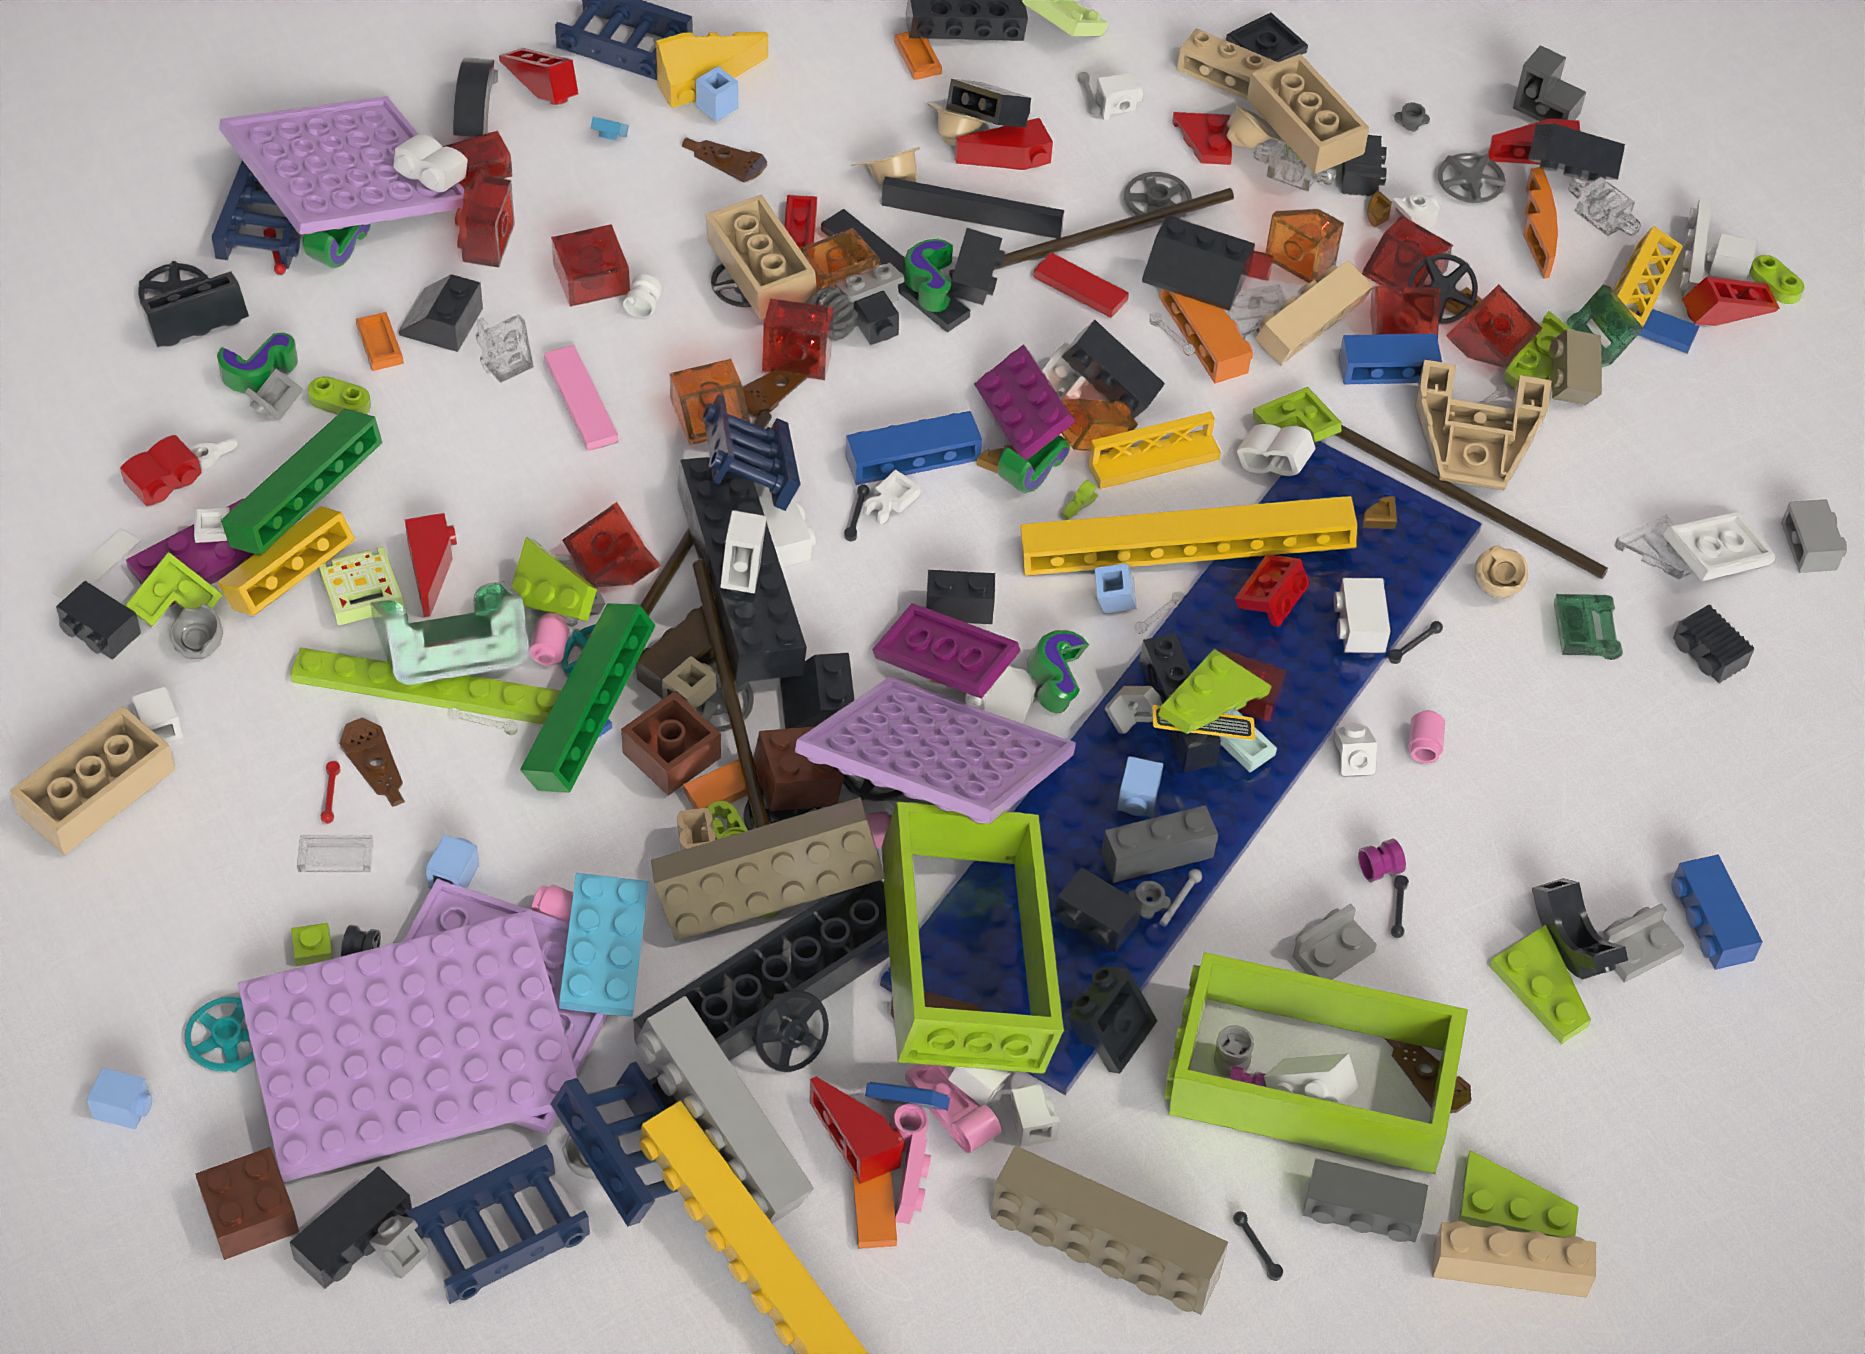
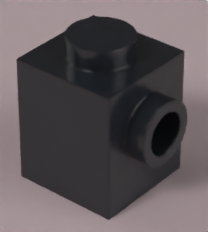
(877, 317)

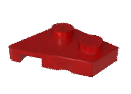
(1206, 136)

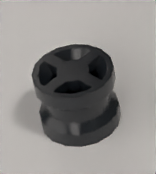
(358, 940)

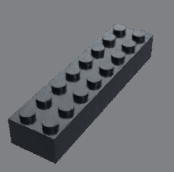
(759, 626)
(809, 953)

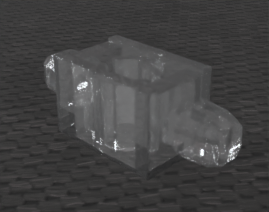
(1289, 168)
(1604, 206)

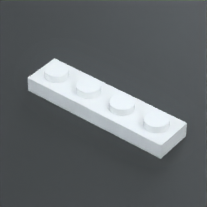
(1696, 241)

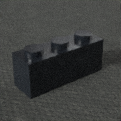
(988, 103)
(1576, 152)
(194, 309)
(1112, 368)
(344, 1230)

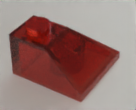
(1405, 310)

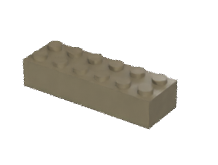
(767, 869)
(1108, 1230)

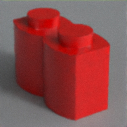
(160, 470)

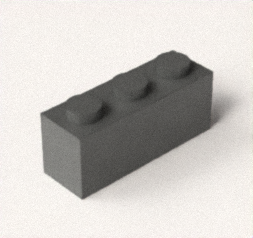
(1159, 844)
(1365, 1201)

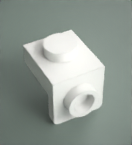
(1356, 749)

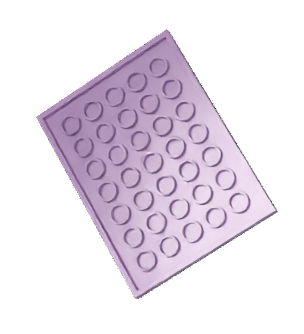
(406, 1044)

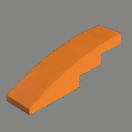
(1541, 224)

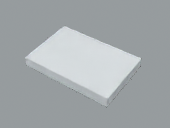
(1719, 545)

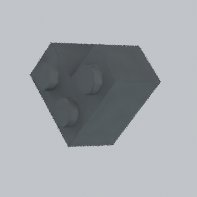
(1543, 93)

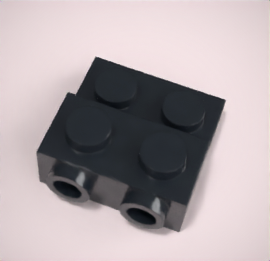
(1112, 1017)

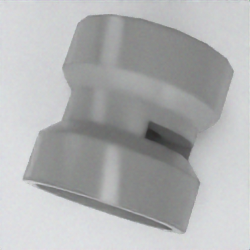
(1233, 1048)

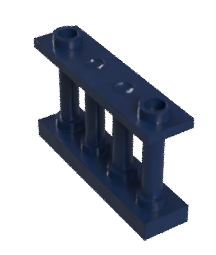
(633, 13)
(235, 215)
(737, 439)
(598, 1139)
(490, 1188)

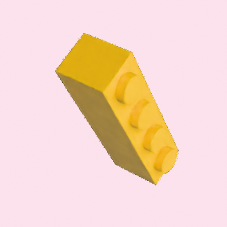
(287, 561)

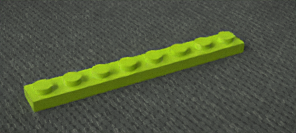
(463, 692)

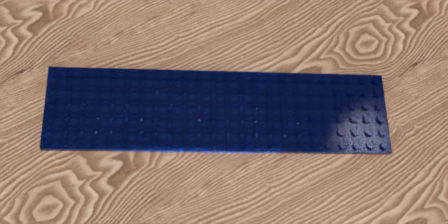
(975, 934)

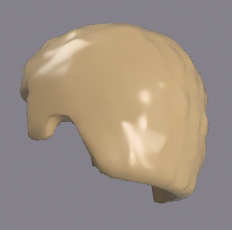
(1501, 572)

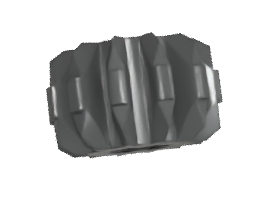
(843, 313)

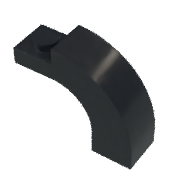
(473, 96)
(1580, 946)

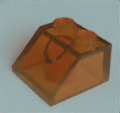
(1304, 242)
(839, 258)
(700, 385)
(1096, 420)

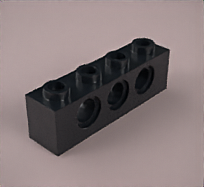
(967, 19)
(1165, 670)

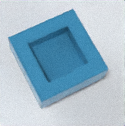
(609, 129)

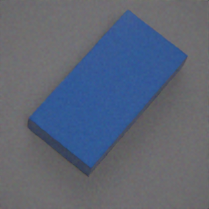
(1669, 330)
(907, 1095)

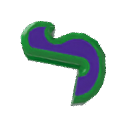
(334, 245)
(923, 273)
(276, 352)
(1031, 473)
(1050, 669)

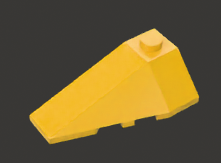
(688, 57)

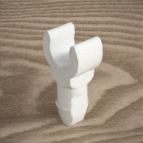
(213, 451)

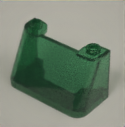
(457, 644)

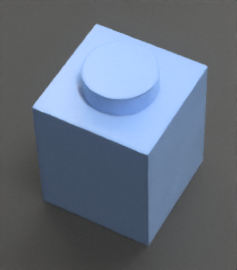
(717, 93)
(1115, 588)
(1140, 787)
(453, 862)
(119, 1098)

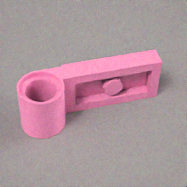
(964, 1120)
(916, 1161)

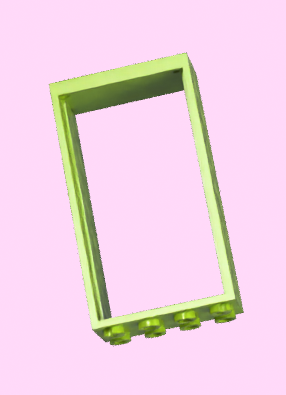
(969, 1036)
(1302, 1117)

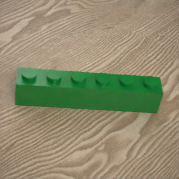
(301, 482)
(588, 698)

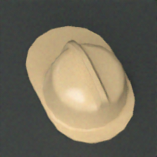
(955, 124)
(1249, 129)
(898, 166)

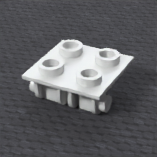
(1008, 696)

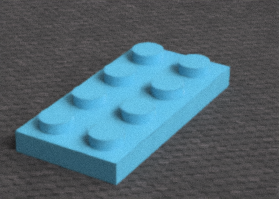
(603, 945)

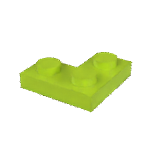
(1299, 409)
(171, 583)

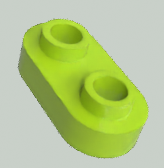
(1781, 280)
(336, 395)

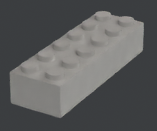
(714, 1094)

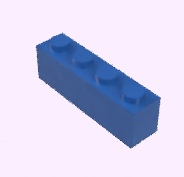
(913, 447)

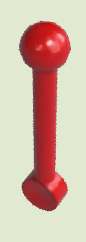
(279, 267)
(332, 769)

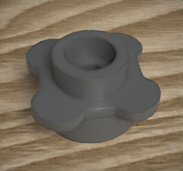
(1412, 116)
(1153, 891)

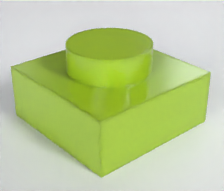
(311, 944)

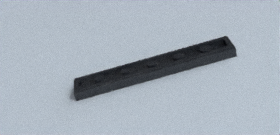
(972, 207)
(843, 221)

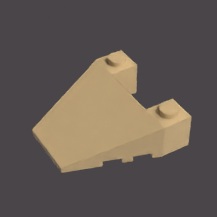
(1476, 440)

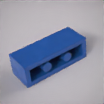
(1386, 357)
(1716, 912)

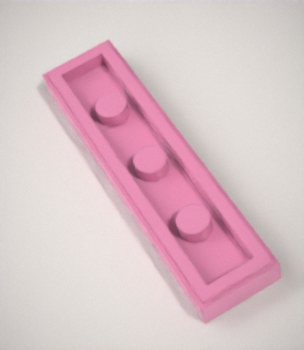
(581, 397)

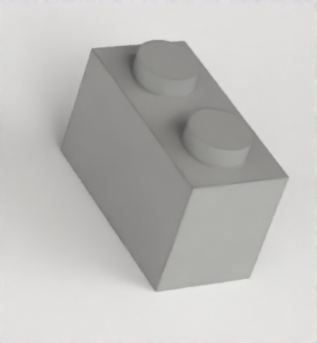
(1813, 536)

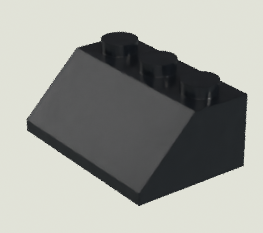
(1198, 262)

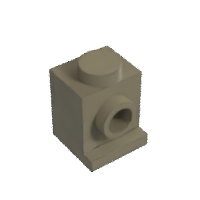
(691, 681)

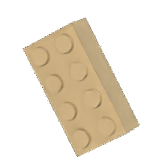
(1307, 113)
(760, 254)
(93, 780)

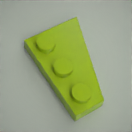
(1535, 357)
(550, 584)
(1211, 691)
(1543, 984)
(1507, 1200)

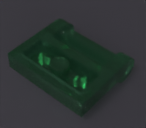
(1613, 320)
(1577, 625)

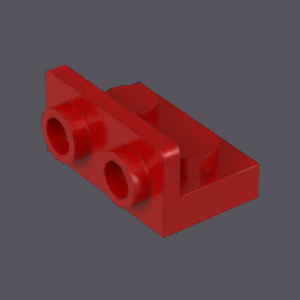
(1274, 587)

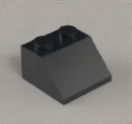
(445, 312)
(818, 692)

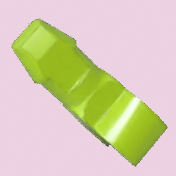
(1082, 498)

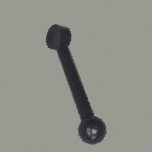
(850, 533)
(1395, 655)
(1400, 883)
(1274, 1271)

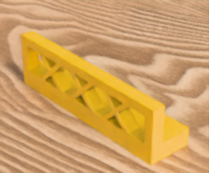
(1647, 253)
(1153, 455)

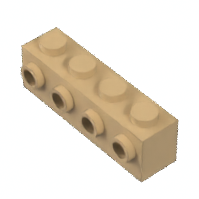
(1220, 62)
(1313, 312)
(1514, 1259)

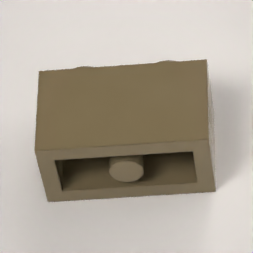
(1576, 367)

